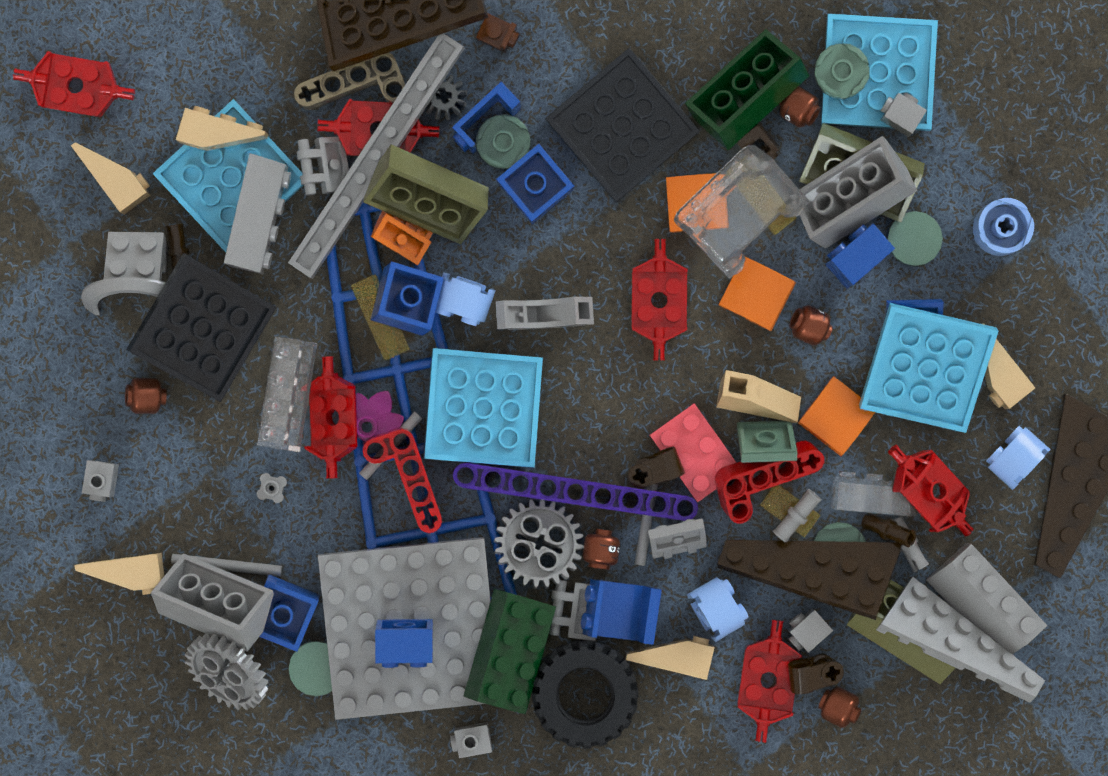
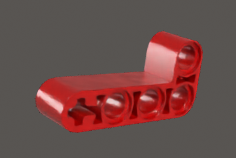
(808, 462)
(409, 481)

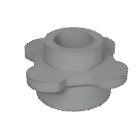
(278, 483)

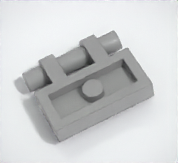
(331, 164)
(677, 538)
(579, 604)

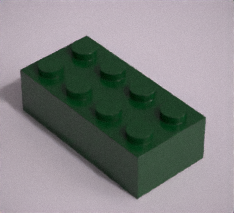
(747, 89)
(509, 651)

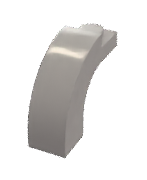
(544, 313)

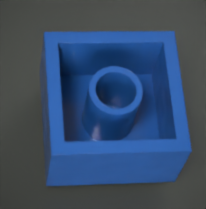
(535, 184)
(862, 254)
(407, 298)
(289, 613)
(404, 642)

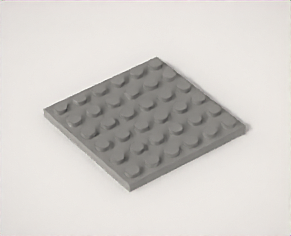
(404, 582)

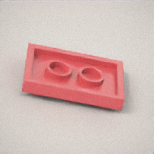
(697, 448)

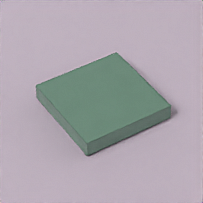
(766, 441)

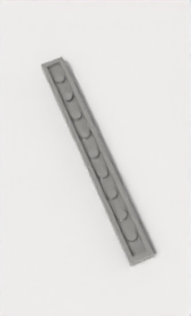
(391, 130)

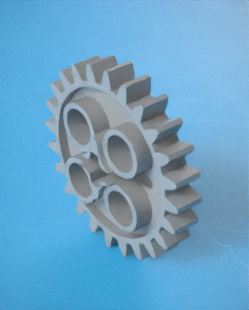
(530, 567)
(242, 680)

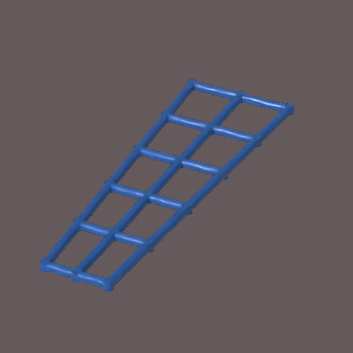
(398, 370)

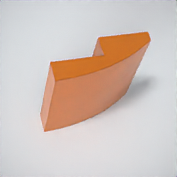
(680, 190)
(402, 237)
(757, 294)
(836, 416)

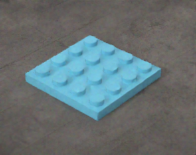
(899, 60)
(212, 180)
(928, 367)
(483, 408)

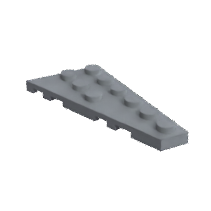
(948, 636)

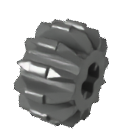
(452, 103)

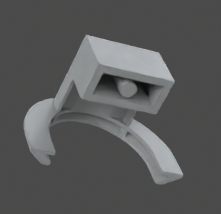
(131, 266)

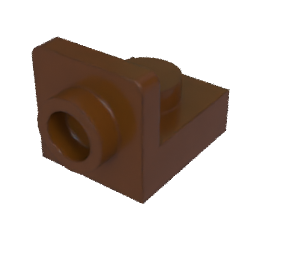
(498, 33)

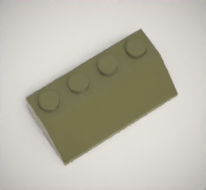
(835, 146)
(426, 194)
(910, 653)

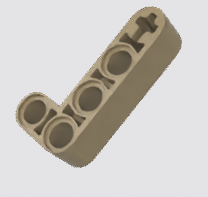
(348, 86)

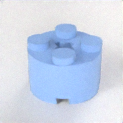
(1016, 219)
(464, 299)
(1018, 458)
(717, 608)

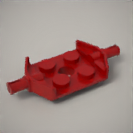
(52, 78)
(355, 123)
(664, 277)
(328, 439)
(915, 481)
(764, 703)

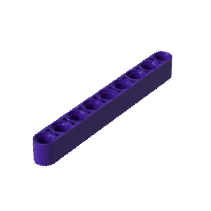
(588, 496)

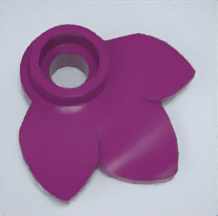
(377, 412)

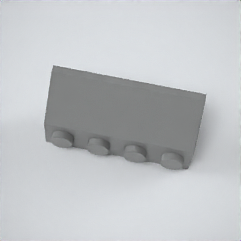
(855, 192)
(257, 214)
(986, 599)
(213, 601)

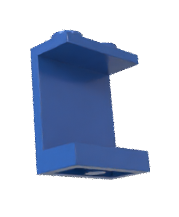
(498, 94)
(621, 611)

